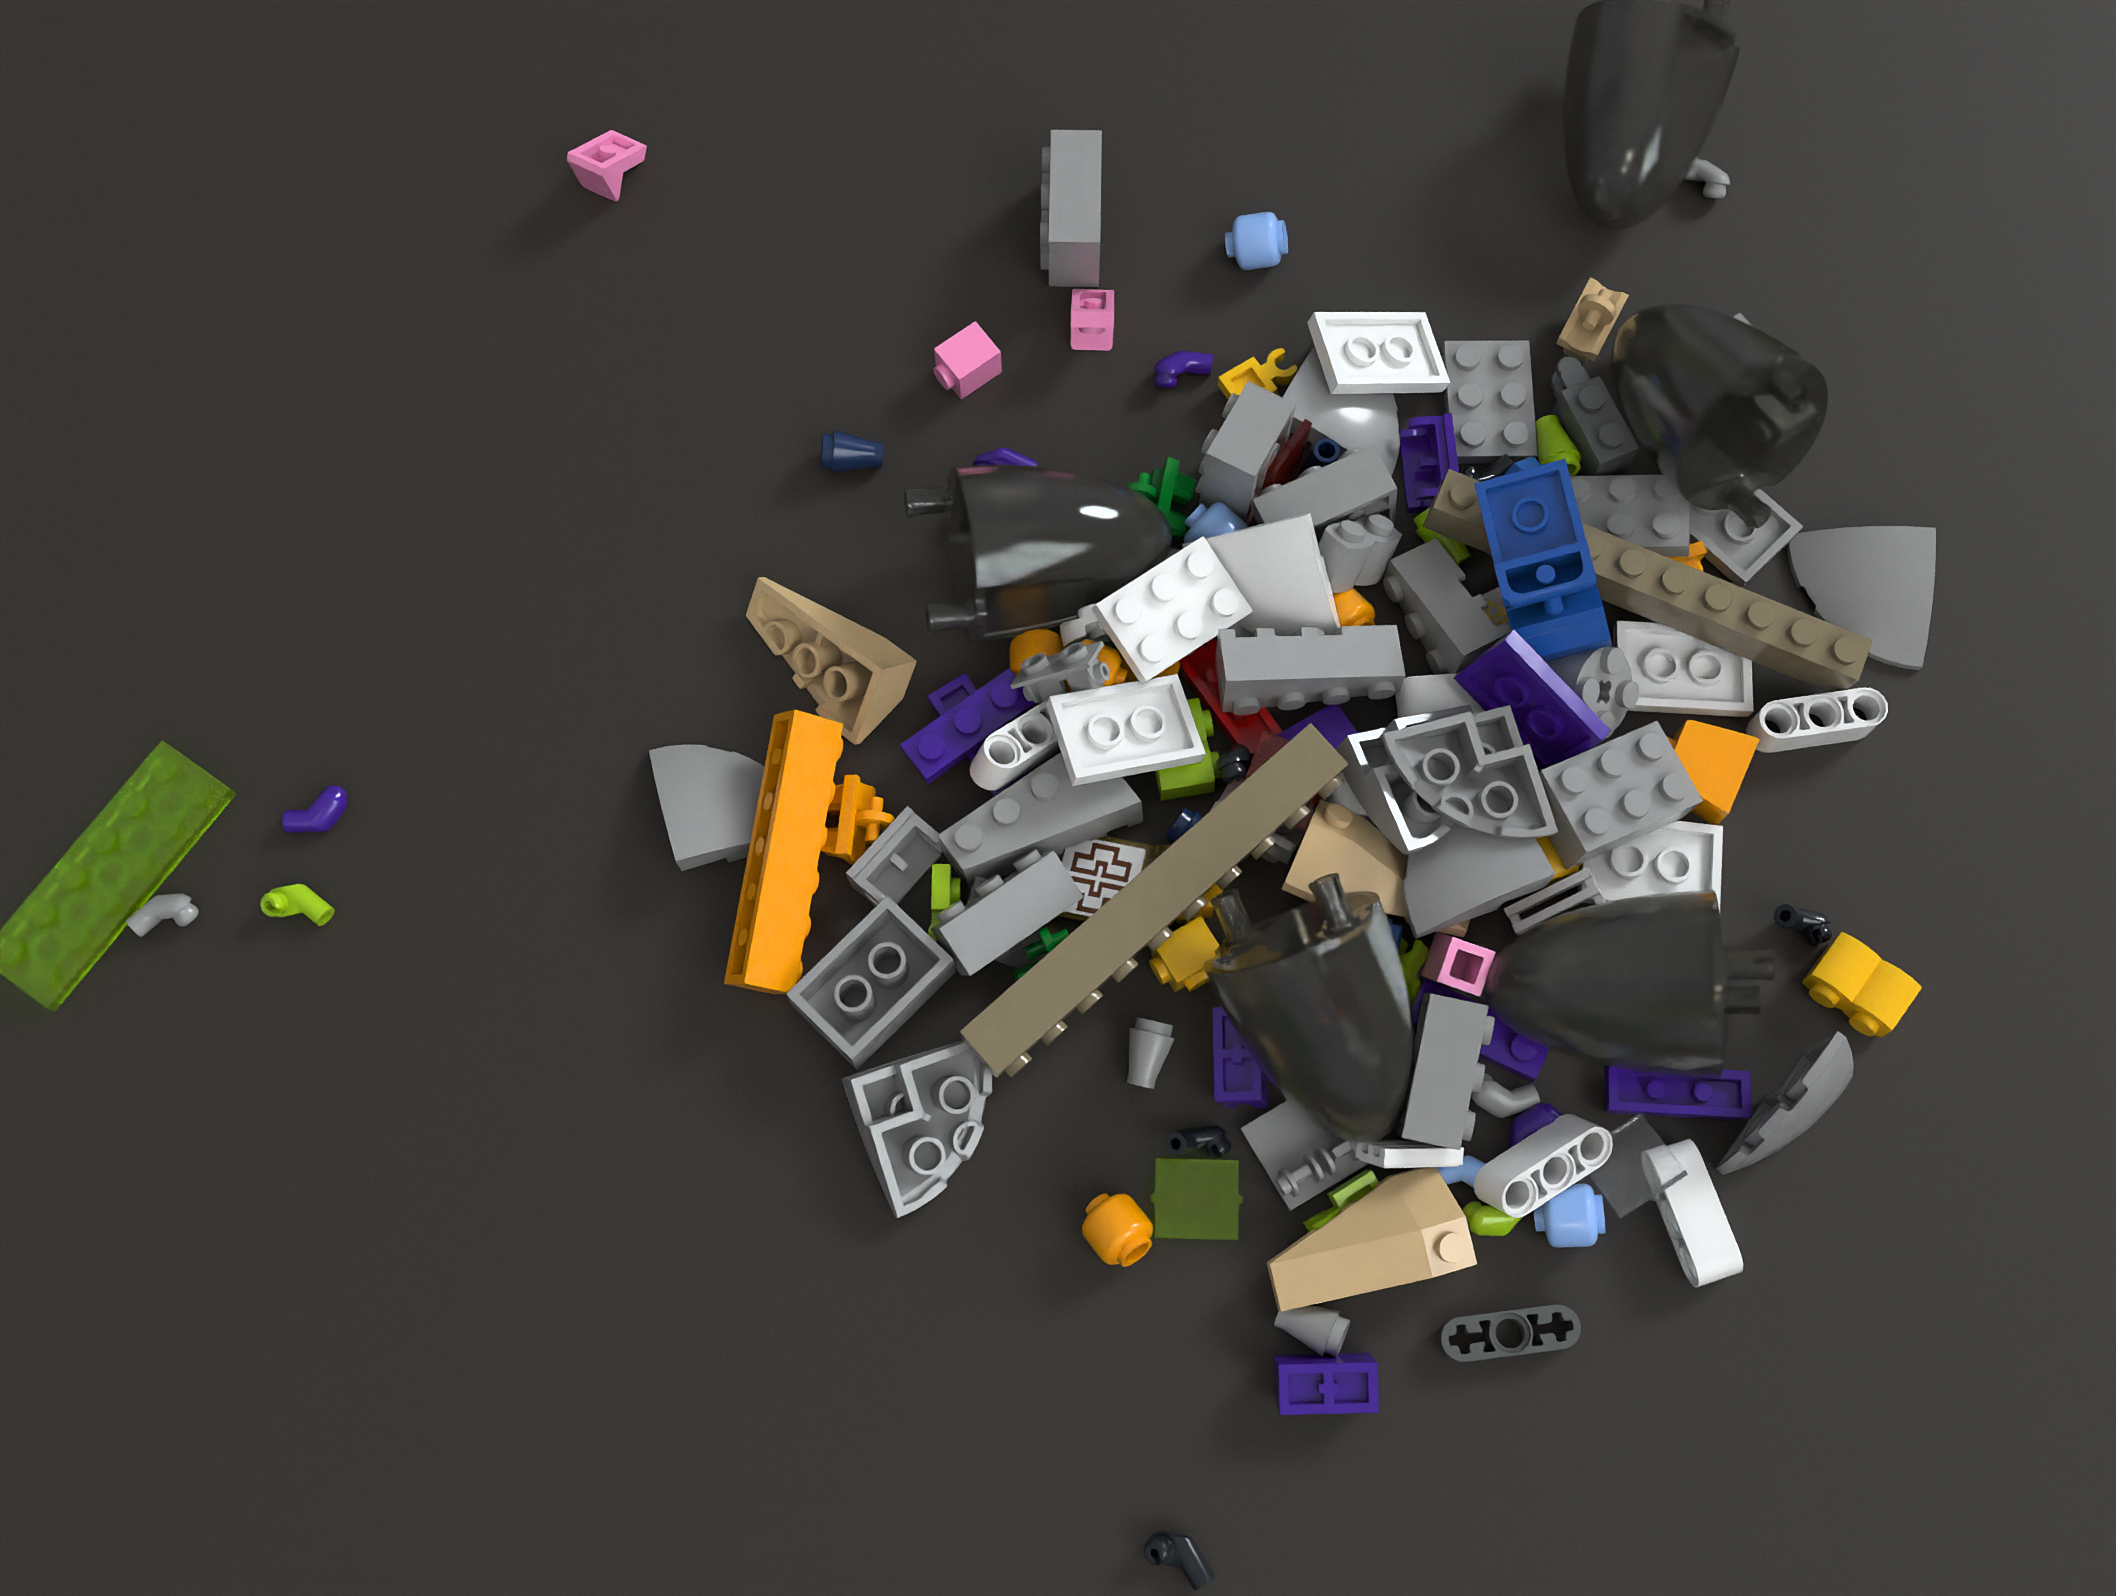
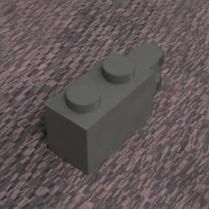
(1591, 420)

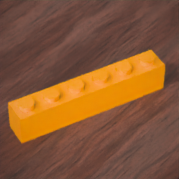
(784, 853)

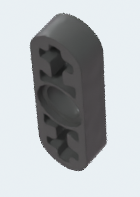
(1542, 1315)

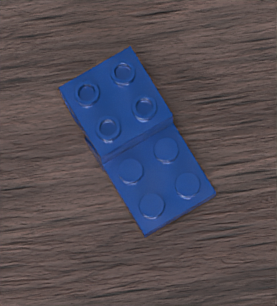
(1543, 561)

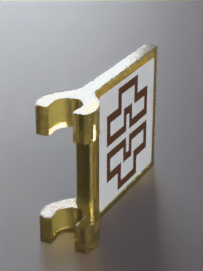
(1103, 869)

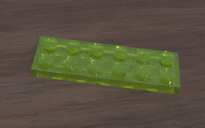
(109, 874)

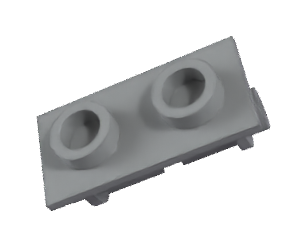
(1045, 675)

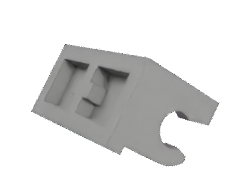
(896, 859)

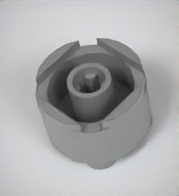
(1601, 681)

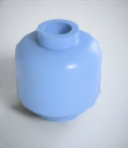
(1257, 240)
(1212, 522)
(1572, 1217)

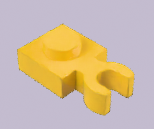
(1260, 375)

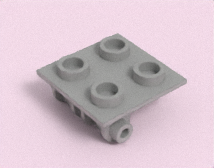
(1299, 1154)

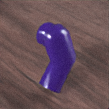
(1181, 362)
(321, 814)

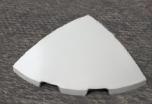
(1279, 575)

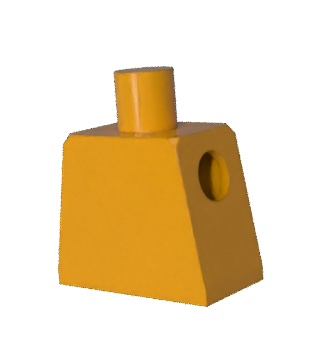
(1715, 763)

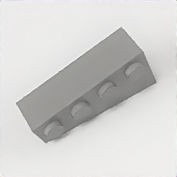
(1307, 667)
(1037, 814)

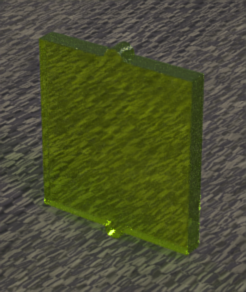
(1196, 1199)

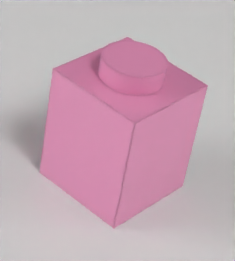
(967, 361)
(1458, 963)

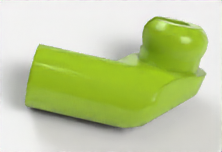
(296, 900)
(1488, 1220)

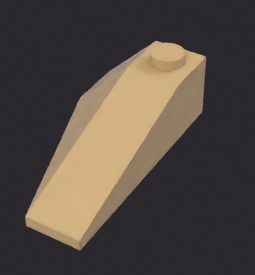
(843, 665)
(1360, 855)
(1386, 1239)

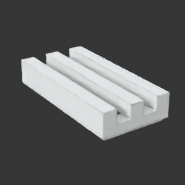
(1537, 898)
(1408, 1154)

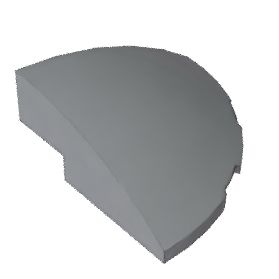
(1345, 418)
(1872, 585)
(1475, 773)
(1385, 795)
(706, 801)
(1468, 877)
(1796, 1105)
(920, 1119)

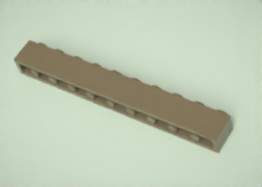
(1685, 599)
(1152, 901)

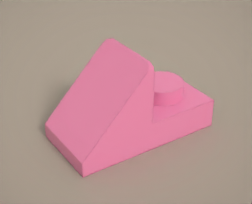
(603, 160)
(1092, 319)

